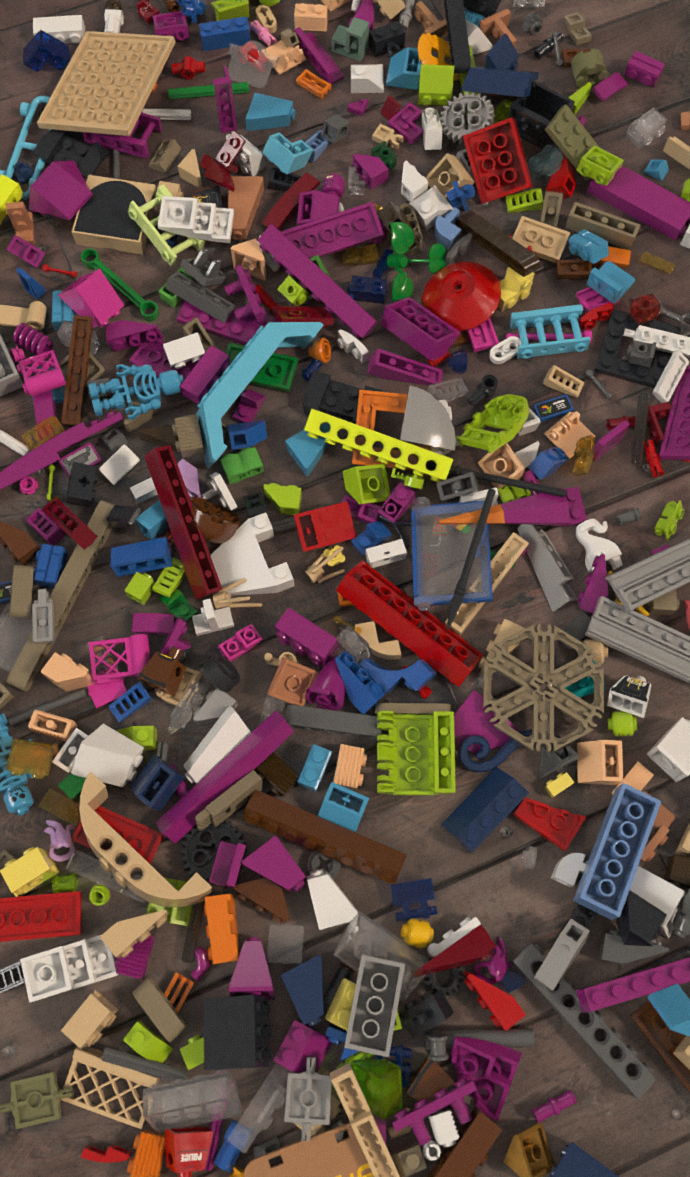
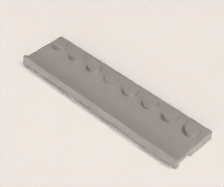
(652, 576)
(641, 638)

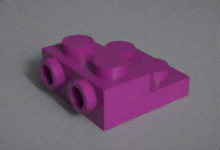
(171, 25)

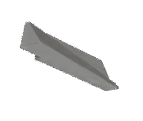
(548, 567)

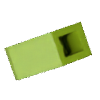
(284, 498)

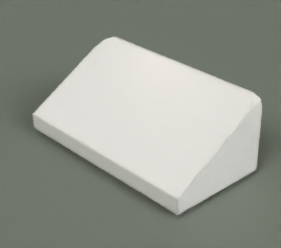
(118, 465)
(144, 490)

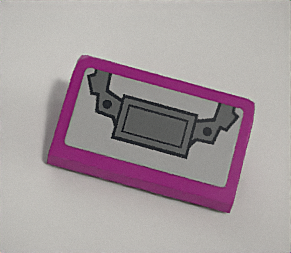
(84, 455)

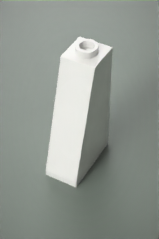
(217, 744)

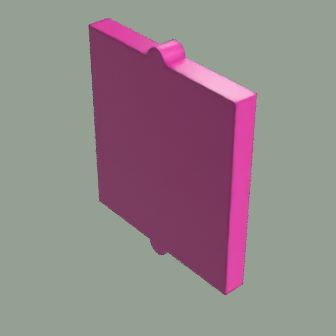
(106, 693)

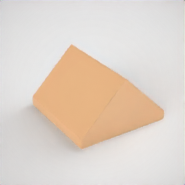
(250, 257)
(502, 463)

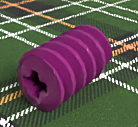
(31, 339)

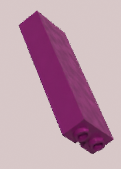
(645, 202)

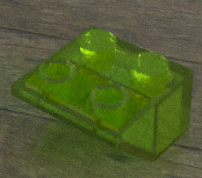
(380, 1085)

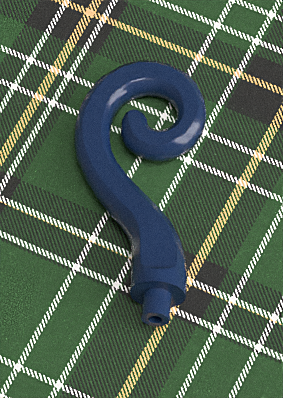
(504, 752)

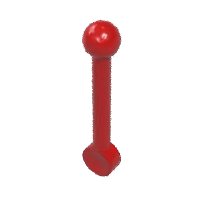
(46, 268)

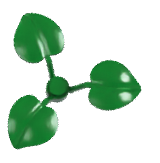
(402, 238)

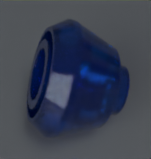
(458, 361)

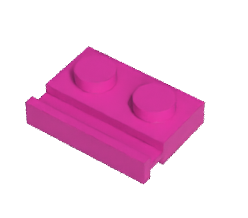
(591, 299)
(482, 336)

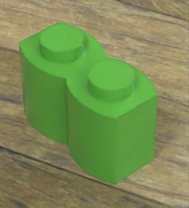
(242, 465)

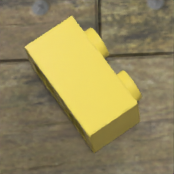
(561, 783)

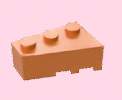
(222, 928)

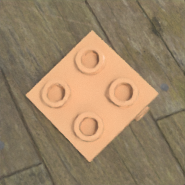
(567, 433)

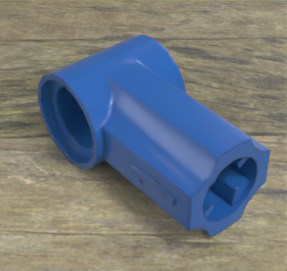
(228, 1153)

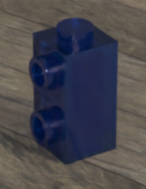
(367, 289)

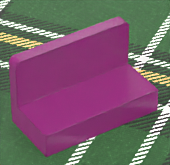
(227, 864)

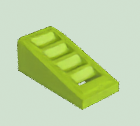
(580, 97)
(524, 196)
(177, 569)

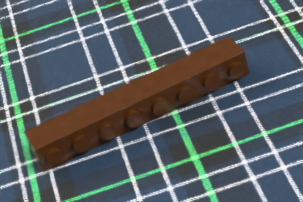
(324, 837)

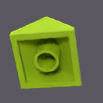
(230, 9)

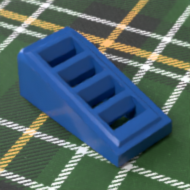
(30, 284)
(125, 697)

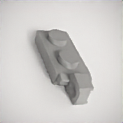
(43, 618)

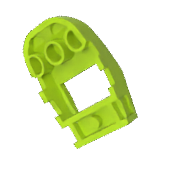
(502, 412)

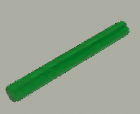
(207, 90)

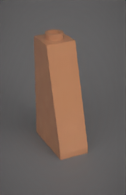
(245, 203)

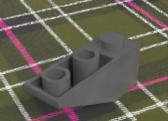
(614, 951)

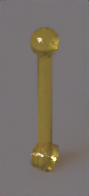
(338, 619)

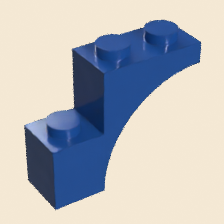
(416, 675)

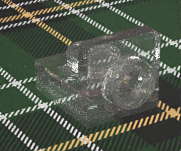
(355, 186)

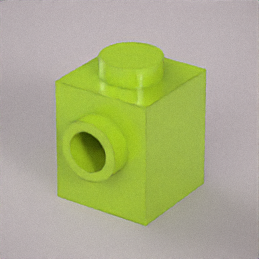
(293, 291)
(140, 588)
(194, 1052)

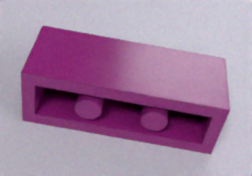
(205, 374)

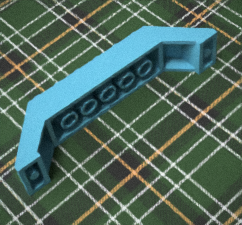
(239, 375)

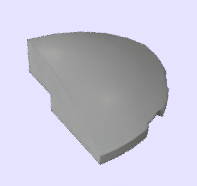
(427, 421)

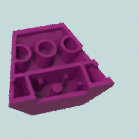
(59, 191)

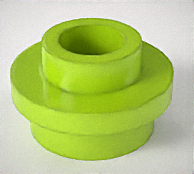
(94, 896)

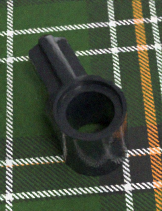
(484, 391)

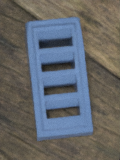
(317, 145)

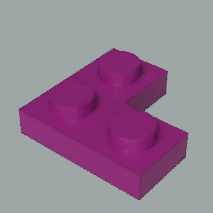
(404, 123)

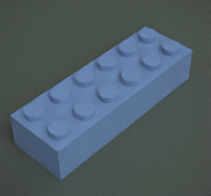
(617, 851)

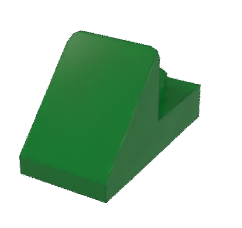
(179, 605)

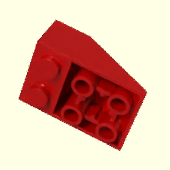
(324, 526)

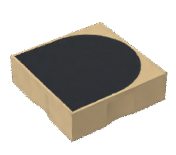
(105, 216)

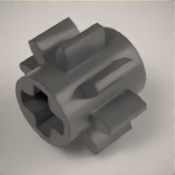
(532, 23)

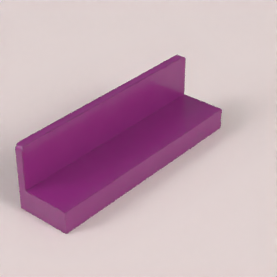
(318, 57)
(225, 103)

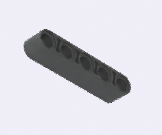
(332, 721)

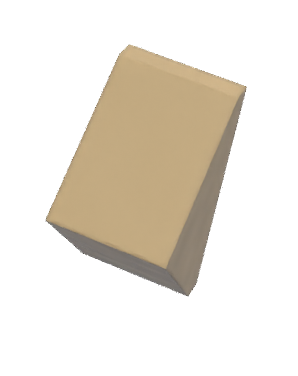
(189, 169)

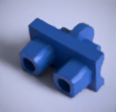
(192, 8)
(459, 197)

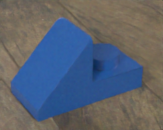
(373, 536)
(336, 1036)

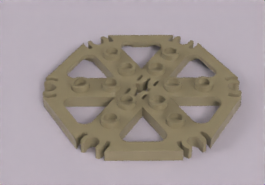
(541, 673)

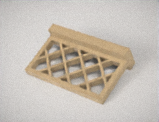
(93, 1058)

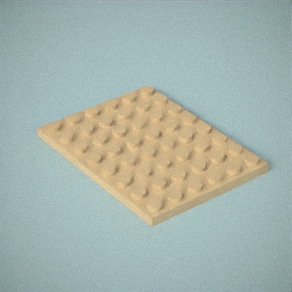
(107, 83)

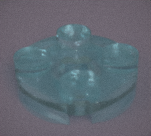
(549, 154)

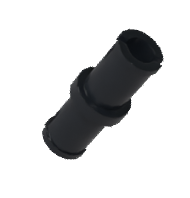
(547, 46)

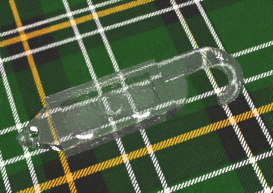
(188, 704)

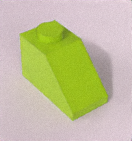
(142, 735)
(148, 1043)

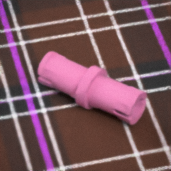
(263, 33)

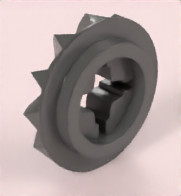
(314, 862)

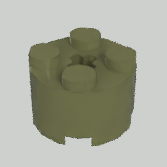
(589, 68)

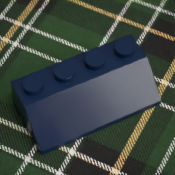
(484, 809)

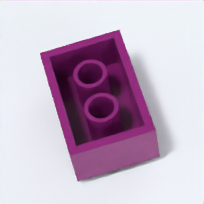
(306, 638)

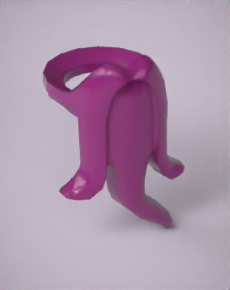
(497, 965)

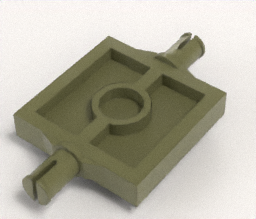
(35, 1100)

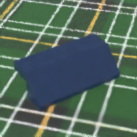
(499, 81)

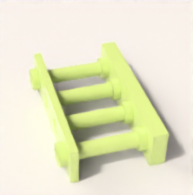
(148, 227)

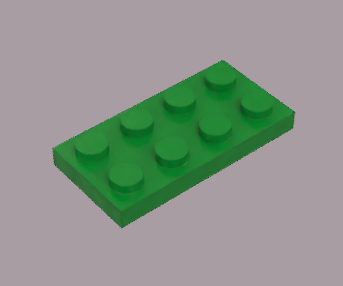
(274, 374)

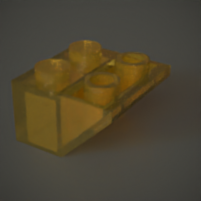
(30, 758)

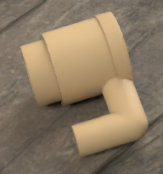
(276, 661)

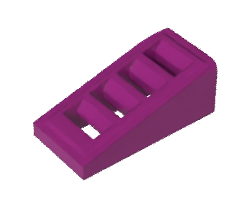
(53, 535)

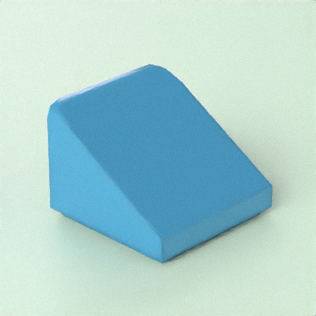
(657, 169)

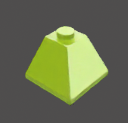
(367, 483)

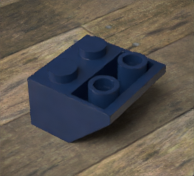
(156, 783)

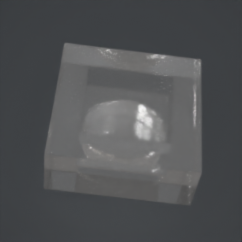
(529, 857)

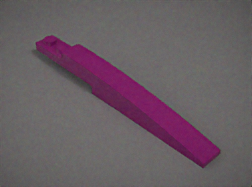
(48, 452)

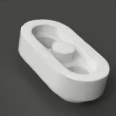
(504, 351)

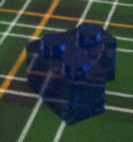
(45, 49)

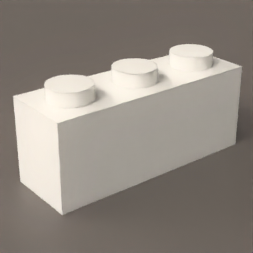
(64, 28)

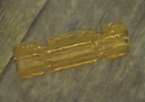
(657, 262)

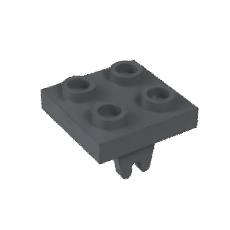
(203, 270)

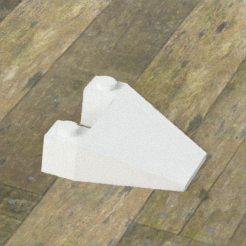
(244, 559)

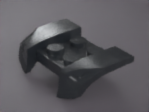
(60, 146)
(332, 397)

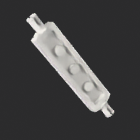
(665, 340)

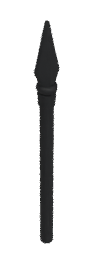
(457, 471)
(459, 592)

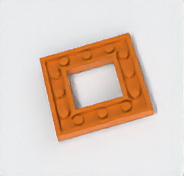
(368, 404)

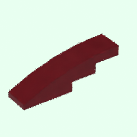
(289, 202)

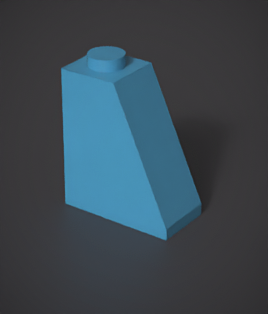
(269, 112)
(307, 450)
(152, 521)

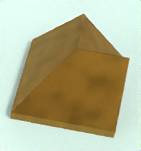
(530, 1153)

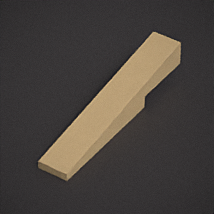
(500, 567)
(363, 1122)

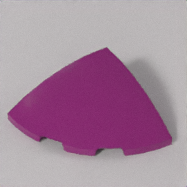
(473, 721)
(489, 1067)

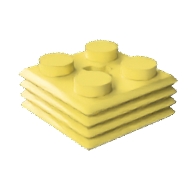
(341, 1006)

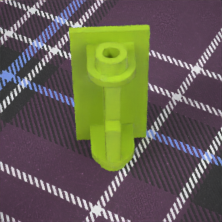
(673, 513)

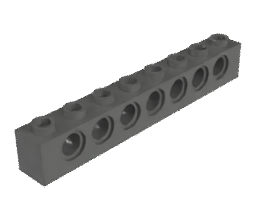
(642, 1077)

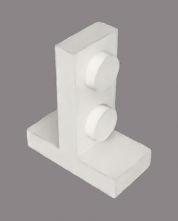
(211, 619)

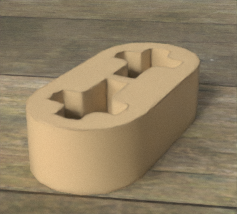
(269, 18)

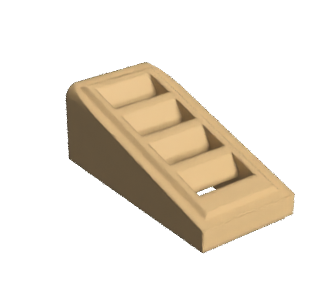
(560, 386)

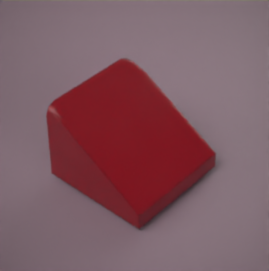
(390, 108)

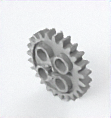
(455, 116)

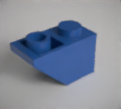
(247, 434)
(548, 462)

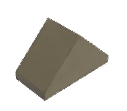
(195, 326)

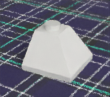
(367, 78)
(429, 206)

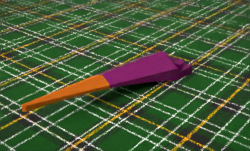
(532, 510)

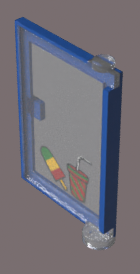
(442, 552)

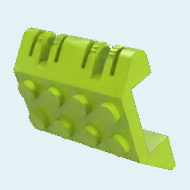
(416, 754)

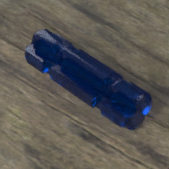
(382, 264)

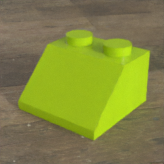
(435, 84)

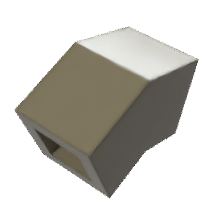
(289, 38)

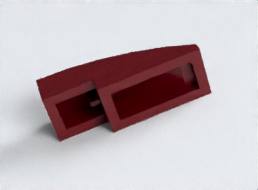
(216, 173)

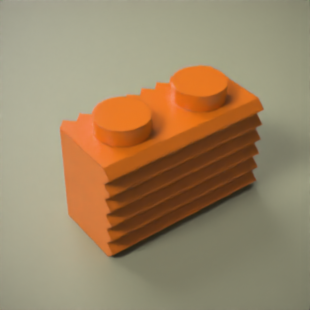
(148, 1156)

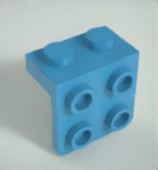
(610, 281)

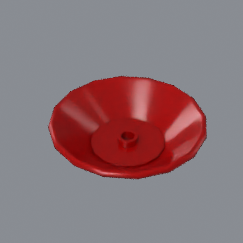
(469, 305)

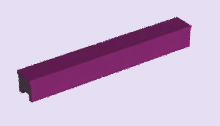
(229, 771)

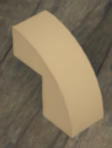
(386, 650)

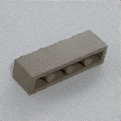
(605, 225)

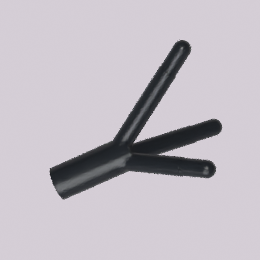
(400, 522)

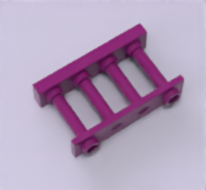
(127, 143)

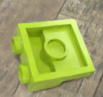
(599, 165)

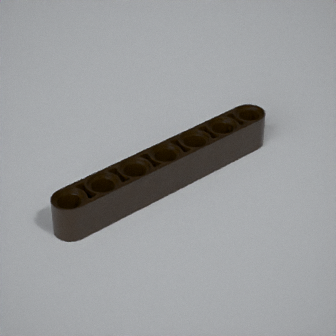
(498, 243)

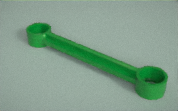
(120, 285)

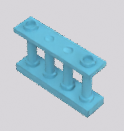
(549, 316)

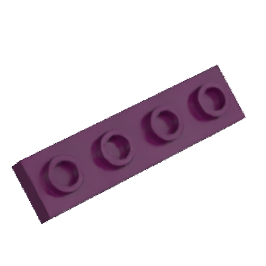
(253, 307)
(424, 1108)

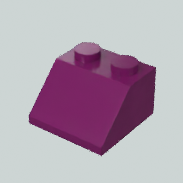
(299, 1044)

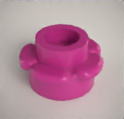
(17, 354)
(28, 481)

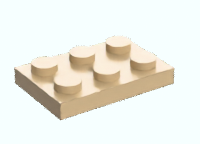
(545, 240)

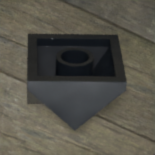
(639, 921)

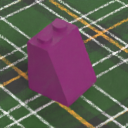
(276, 865)

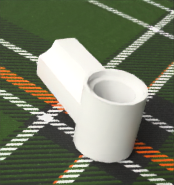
(113, 20)

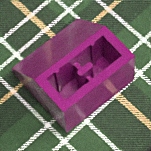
(316, 205)

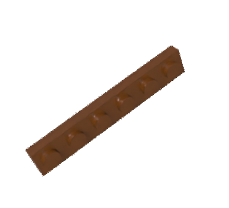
(77, 370)

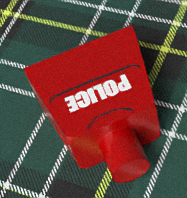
(187, 1149)

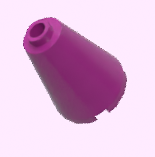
(327, 687)

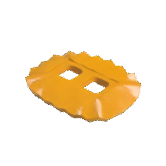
(428, 42)

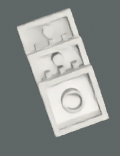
(196, 219)
(67, 968)

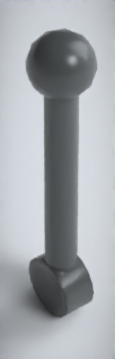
(559, 62)
(589, 373)

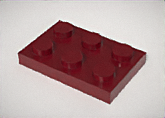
(303, 314)

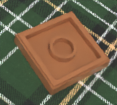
(292, 682)

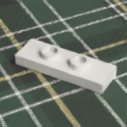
(670, 377)

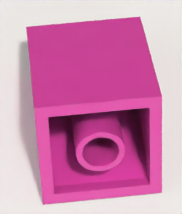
(93, 297)

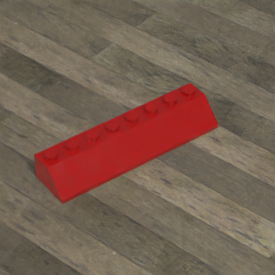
(412, 627)

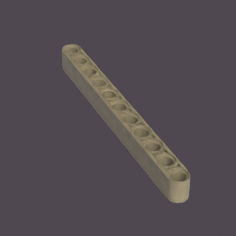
(63, 598)

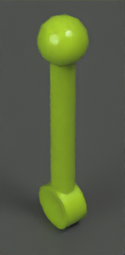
(51, 468)

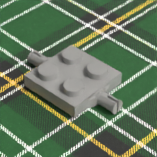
(308, 1099)

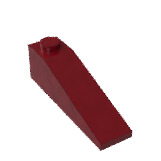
(70, 523)
(463, 952)

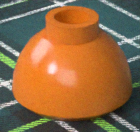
(320, 350)

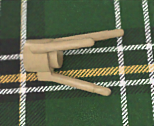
(315, 571)
(224, 599)

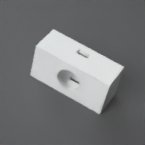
(393, 550)

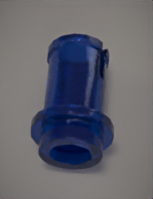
(314, 365)

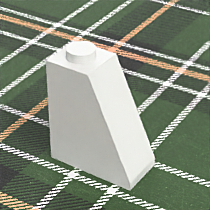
(329, 901)

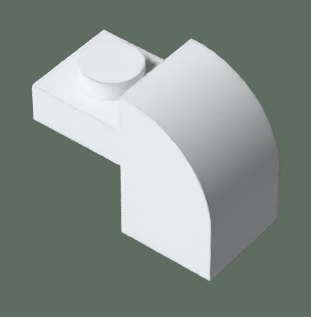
(568, 869)

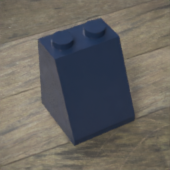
(306, 989)
(579, 1163)

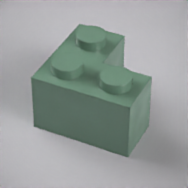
(351, 41)

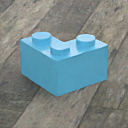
(285, 154)

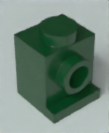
(387, 156)

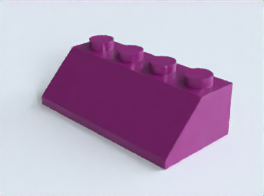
(419, 328)

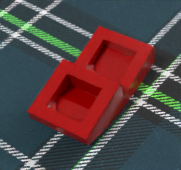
(113, 1154)

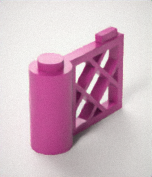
(44, 379)
(136, 652)

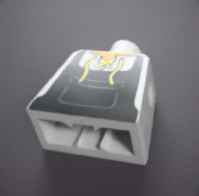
(630, 695)

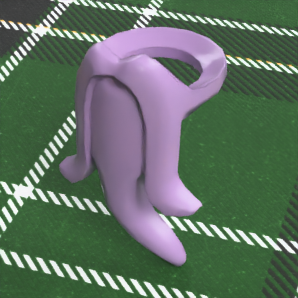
(60, 838)

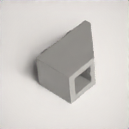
(214, 707)

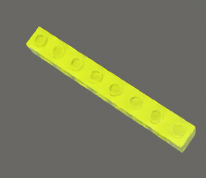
(317, 418)

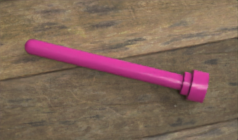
(552, 336)

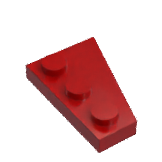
(551, 823)

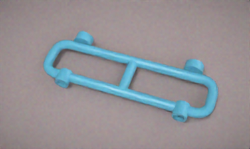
(27, 110)

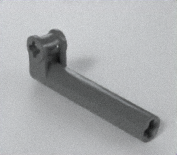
(440, 1041)

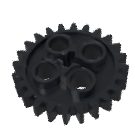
(219, 834)

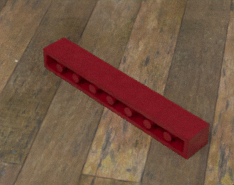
(176, 506)

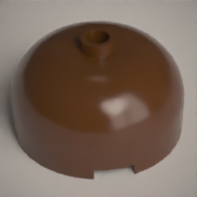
(214, 526)

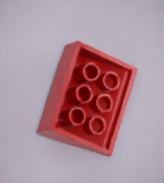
(498, 161)

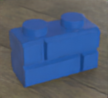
(50, 565)

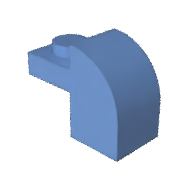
(445, 229)

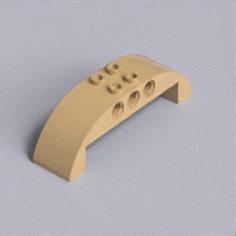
(151, 885)

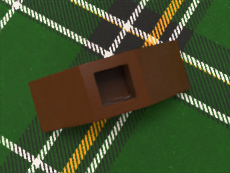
(266, 897)

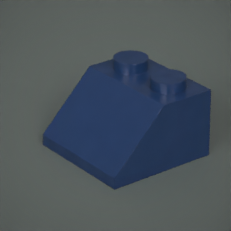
(503, 55)

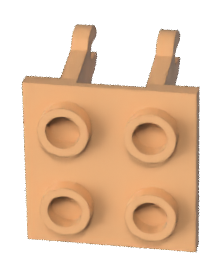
(287, 56)

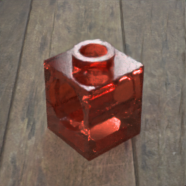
(645, 308)

